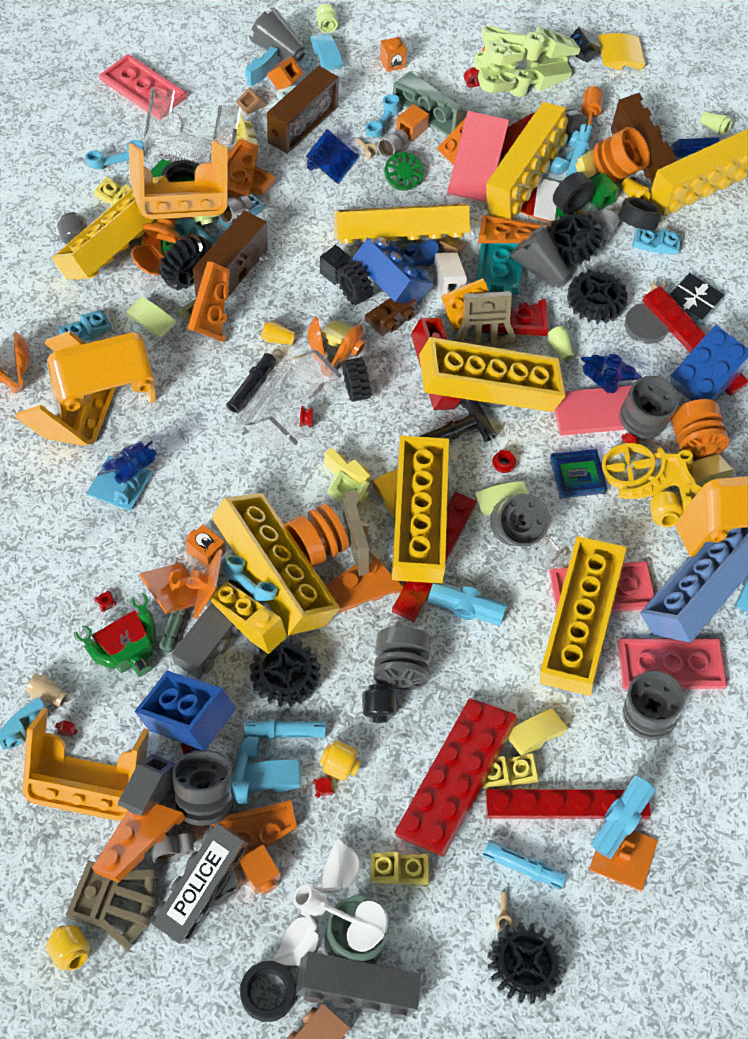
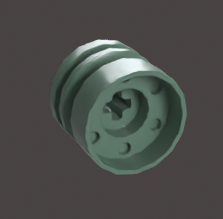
(336, 934)

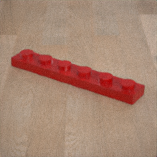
(682, 327)
(416, 593)
(552, 803)

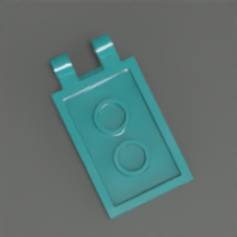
(499, 268)

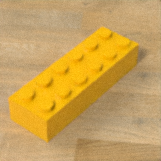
(527, 161)
(701, 174)
(401, 221)
(103, 238)
(491, 375)
(420, 510)
(274, 557)
(582, 616)

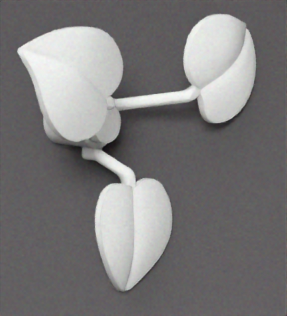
(366, 927)

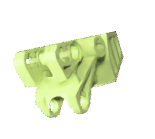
(544, 54)

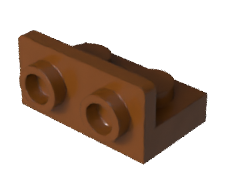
(390, 315)

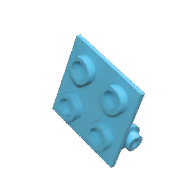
(121, 495)

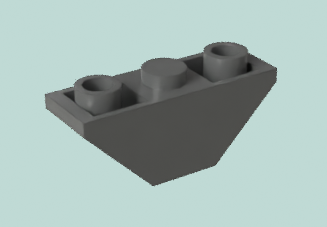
(148, 785)

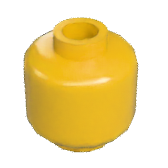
(665, 508)
(340, 760)
(68, 947)

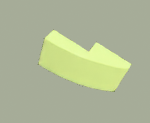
(151, 317)
(491, 496)

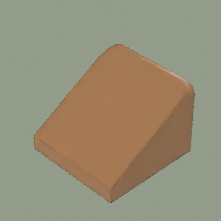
(250, 101)
(452, 245)

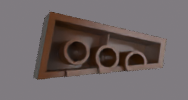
(633, 114)

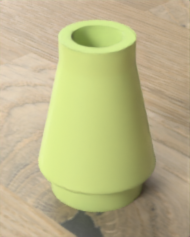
(716, 122)
(560, 341)

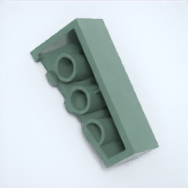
(442, 110)

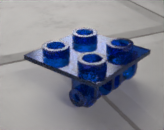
(331, 156)
(608, 370)
(130, 461)

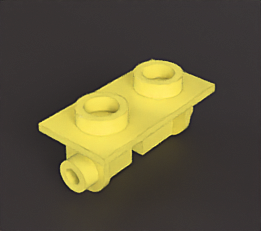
(245, 131)

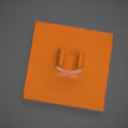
(205, 583)
(170, 588)
(630, 861)

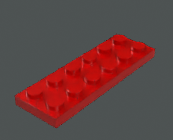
(456, 777)

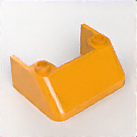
(181, 199)
(99, 368)
(82, 423)
(714, 512)
(74, 782)

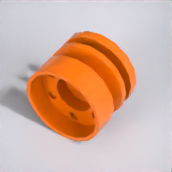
(622, 154)
(700, 428)
(319, 534)

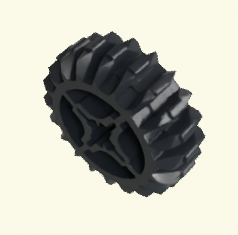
(576, 237)
(180, 259)
(596, 302)
(275, 674)
(535, 973)

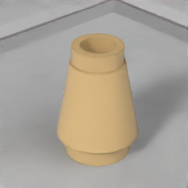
(46, 689)

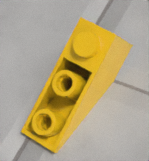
(250, 617)

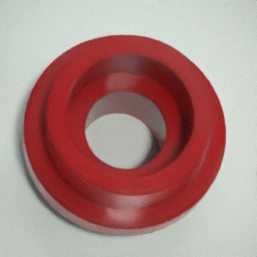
(507, 456)

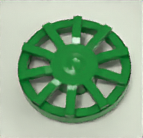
(403, 171)

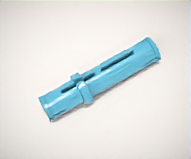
(580, 147)
(284, 729)
(535, 869)

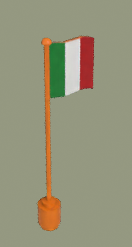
(540, 202)

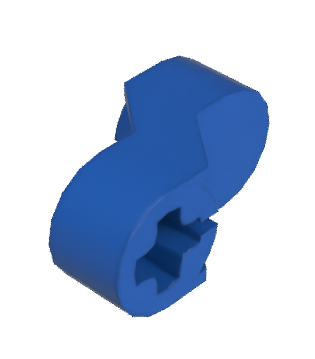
(422, 254)

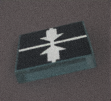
(697, 298)

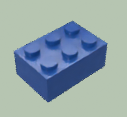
(393, 270)
(710, 366)
(185, 710)

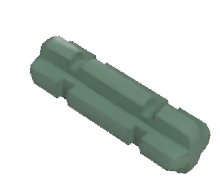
(172, 630)

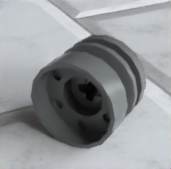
(648, 407)
(533, 519)
(402, 658)
(660, 694)
(203, 787)

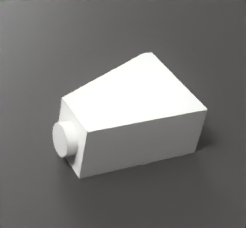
(448, 274)

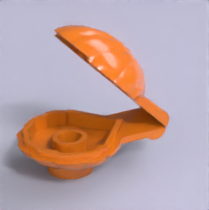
(148, 254)
(351, 345)
(22, 358)

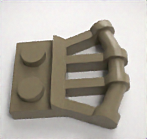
(486, 309)
(357, 533)
(95, 897)

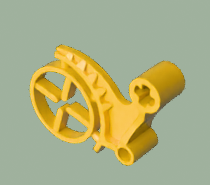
(675, 470)

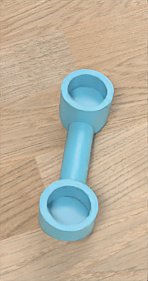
(390, 108)
(95, 158)
(560, 164)
(185, 226)
(234, 567)
(248, 749)

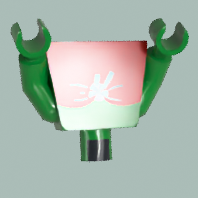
(124, 642)

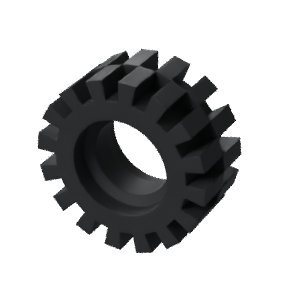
(354, 282)
(356, 379)

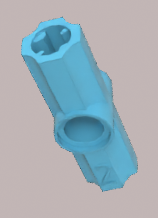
(467, 603)
(622, 817)

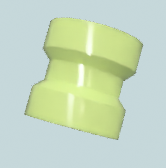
(326, 18)

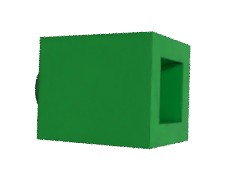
(604, 191)

